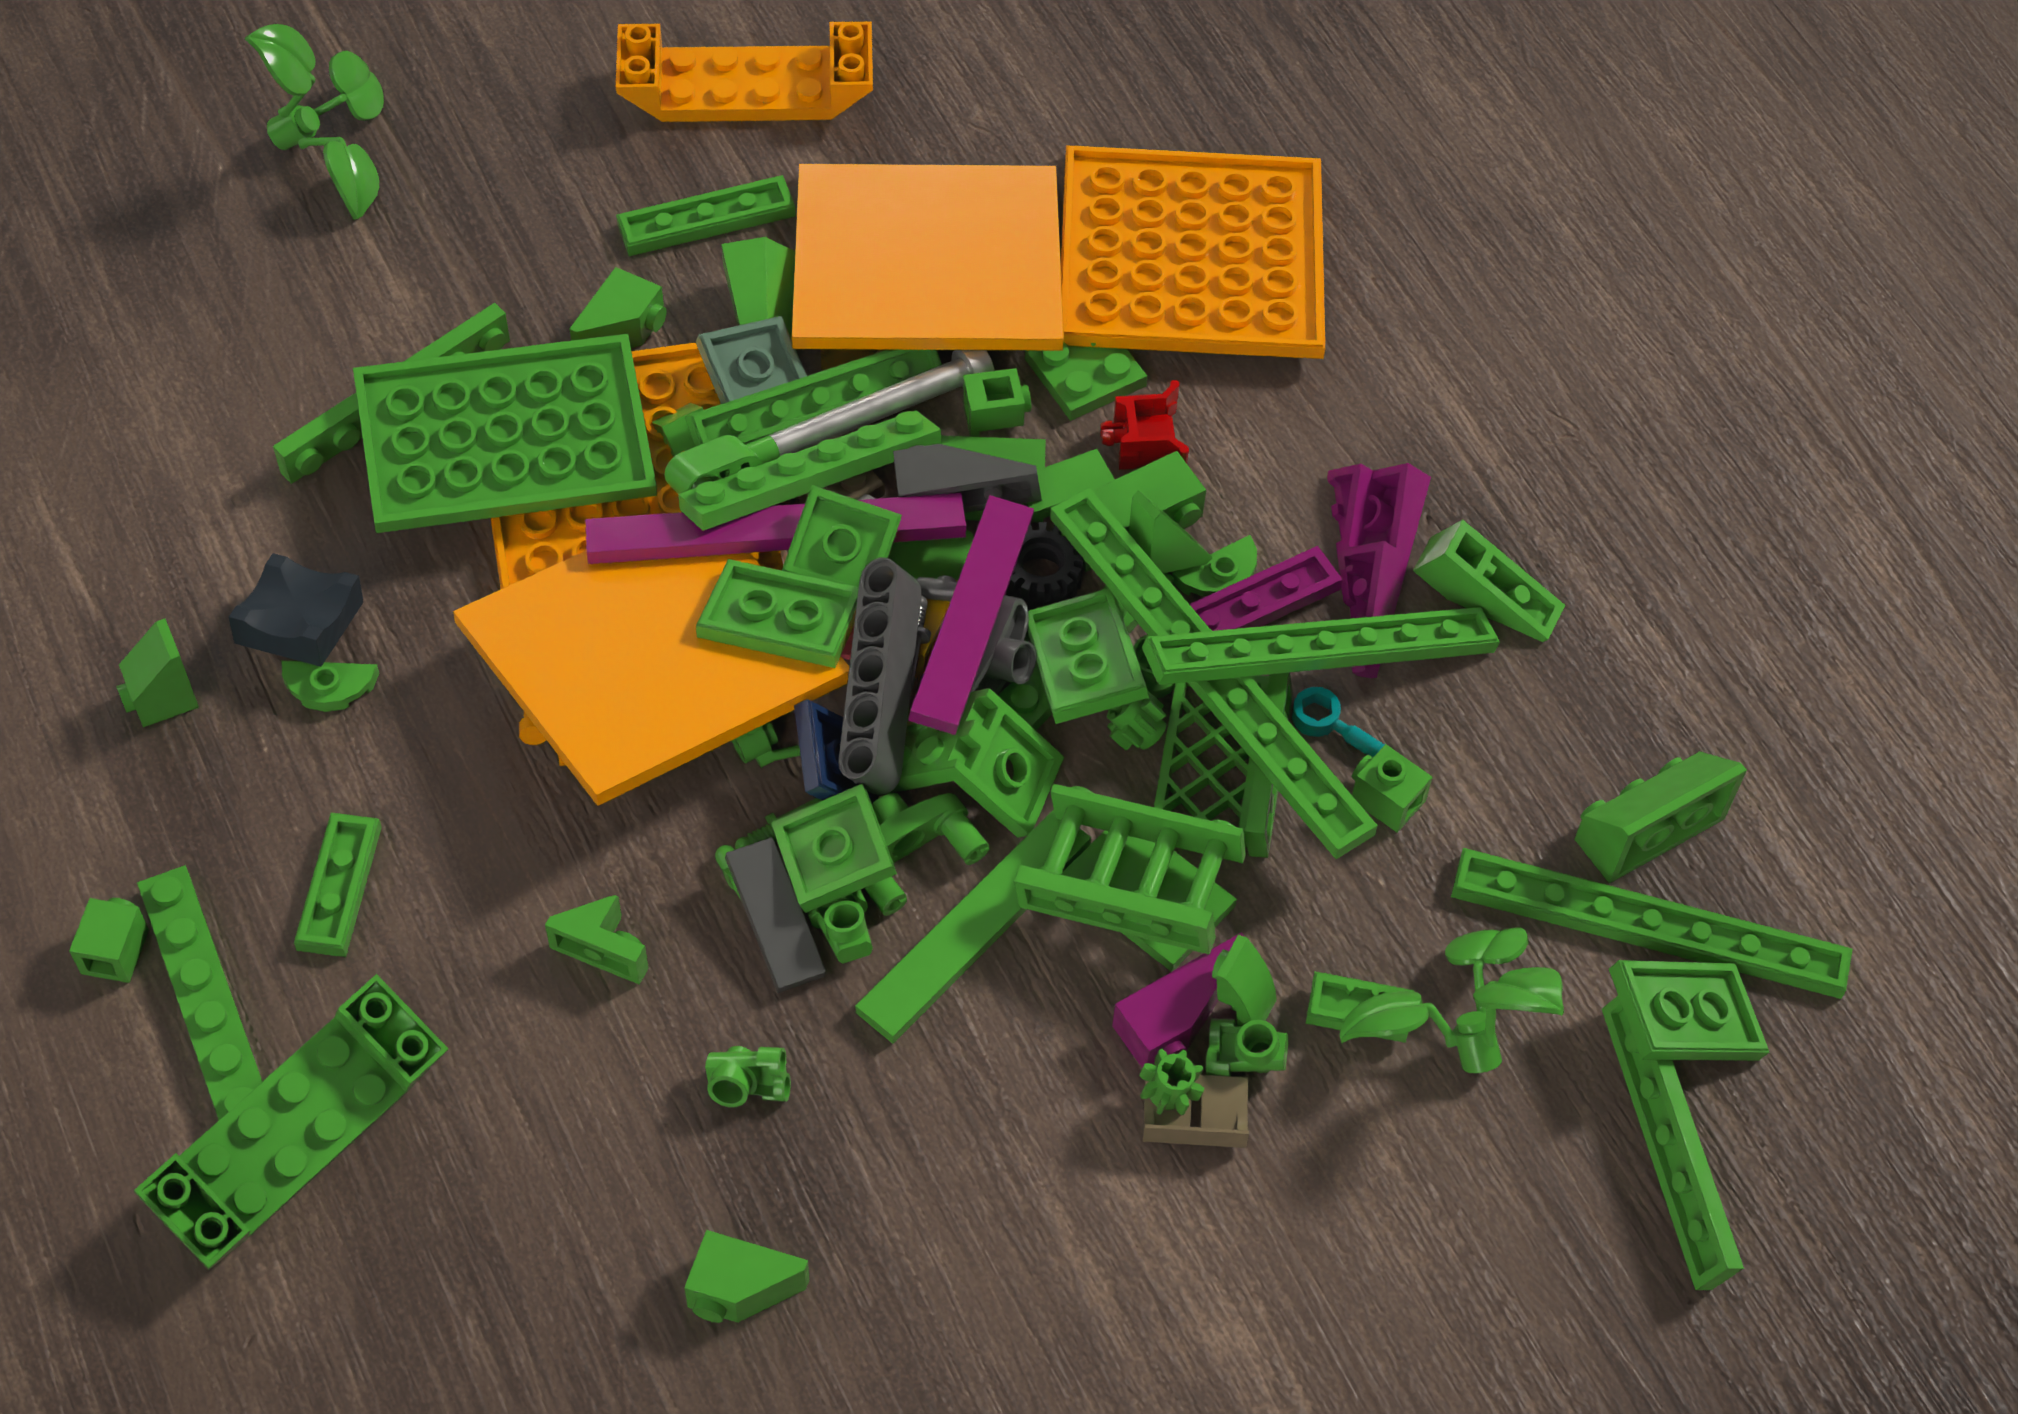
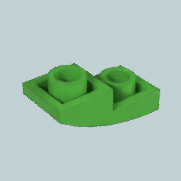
(1244, 981)

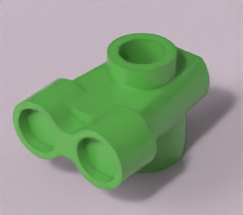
(844, 926)
(1235, 1047)
(744, 1072)

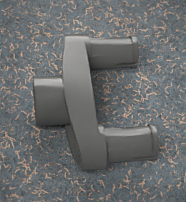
(1007, 654)

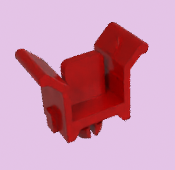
(1144, 428)

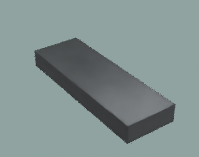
(775, 915)

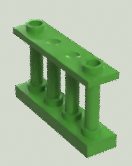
(1120, 910)

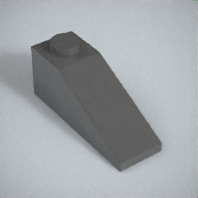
(955, 470)

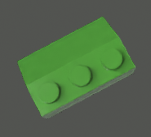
(1658, 813)

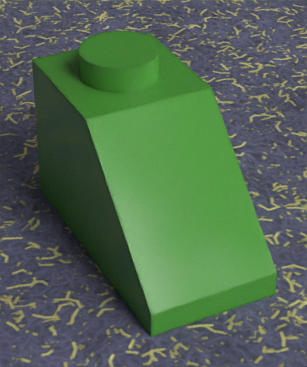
(622, 307)
(156, 678)
(741, 1278)

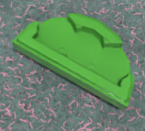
(1224, 569)
(328, 686)

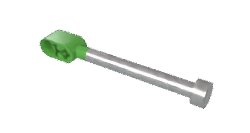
(729, 455)

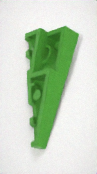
(760, 280)

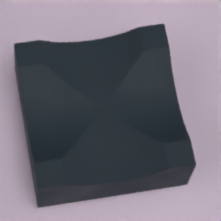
(296, 611)

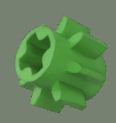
(1137, 723)
(1180, 1070)

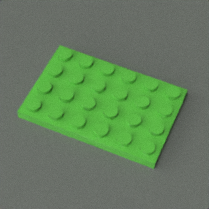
(503, 433)

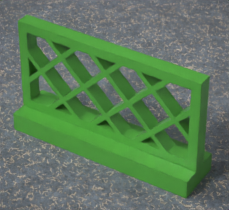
(1257, 792)

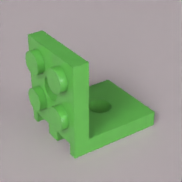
(978, 757)

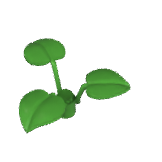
(290, 64)
(1475, 1034)

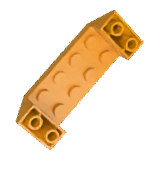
(744, 81)

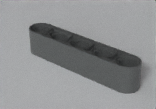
(880, 677)

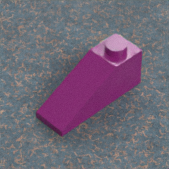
(1169, 1009)

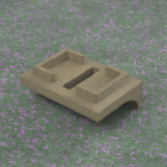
(1221, 1116)

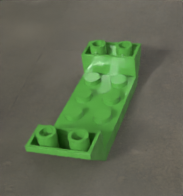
(292, 1124)

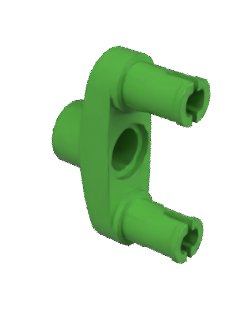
(912, 827)

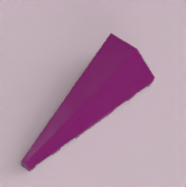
(1377, 529)

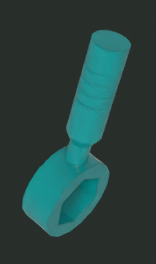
(1351, 734)

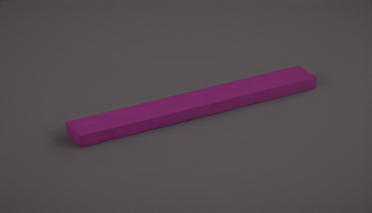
(762, 531)

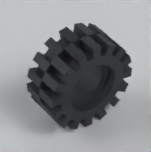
(1050, 588)

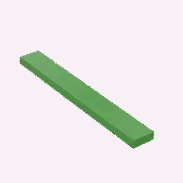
(1319, 645)
(1652, 923)

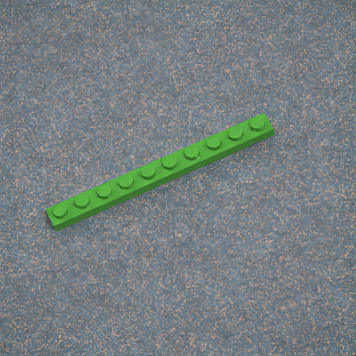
(1237, 701)

